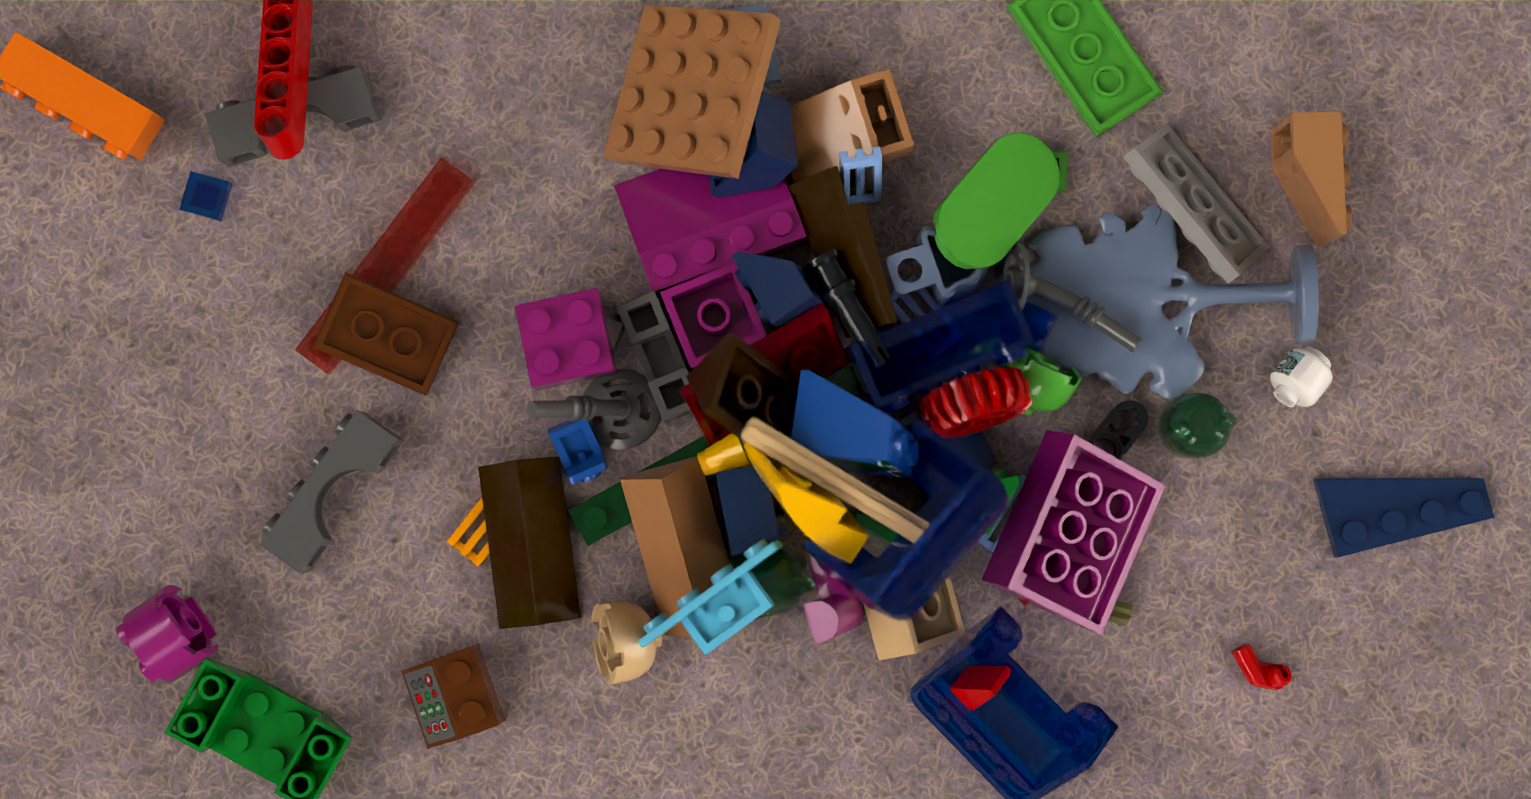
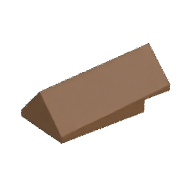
(675, 532)

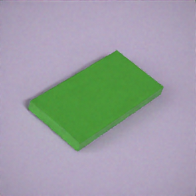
(1087, 58)

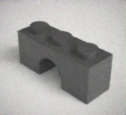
(657, 353)

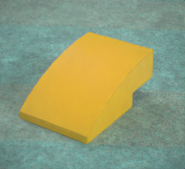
(811, 507)

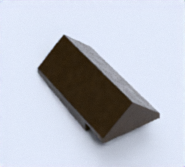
(847, 229)
(743, 384)
(529, 542)

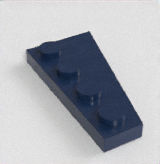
(1389, 510)

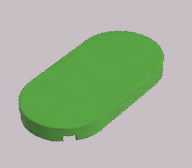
(996, 201)

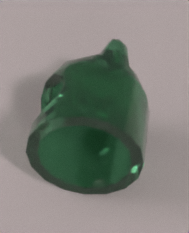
(1195, 426)
(781, 579)

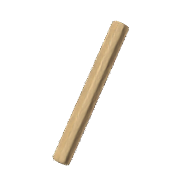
(833, 479)

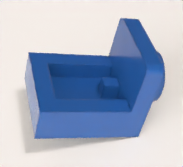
(578, 450)

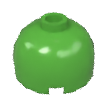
(1048, 384)

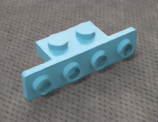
(724, 607)

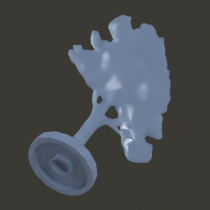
(1132, 280)

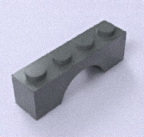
(341, 96)
(300, 532)

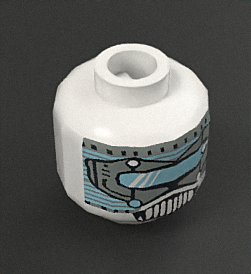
(1301, 377)

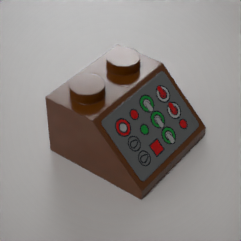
(453, 696)

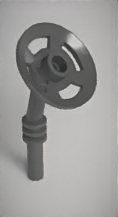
(1025, 283)
(609, 408)

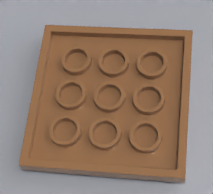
(692, 89)

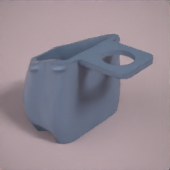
(940, 275)

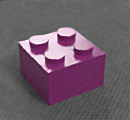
(709, 310)
(565, 339)

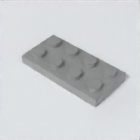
(1196, 203)

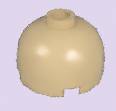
(618, 648)

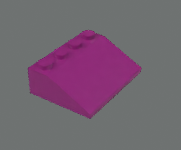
(691, 233)
(1074, 531)

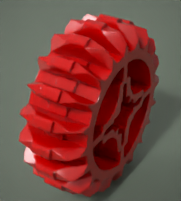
(976, 402)

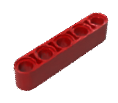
(283, 76)

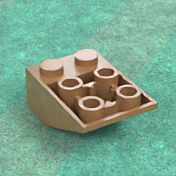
(850, 118)
(1313, 172)

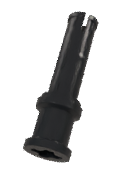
(840, 294)

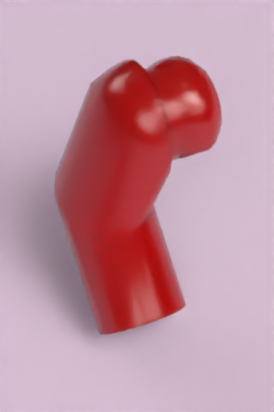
(1260, 673)

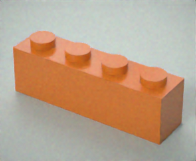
(77, 96)

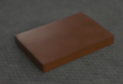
(385, 334)

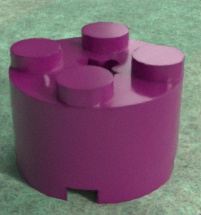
(168, 635)

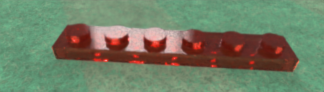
(401, 243)

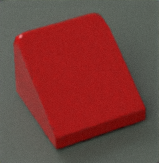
(979, 684)

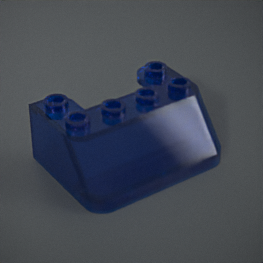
(944, 345)
(960, 511)
(1019, 735)

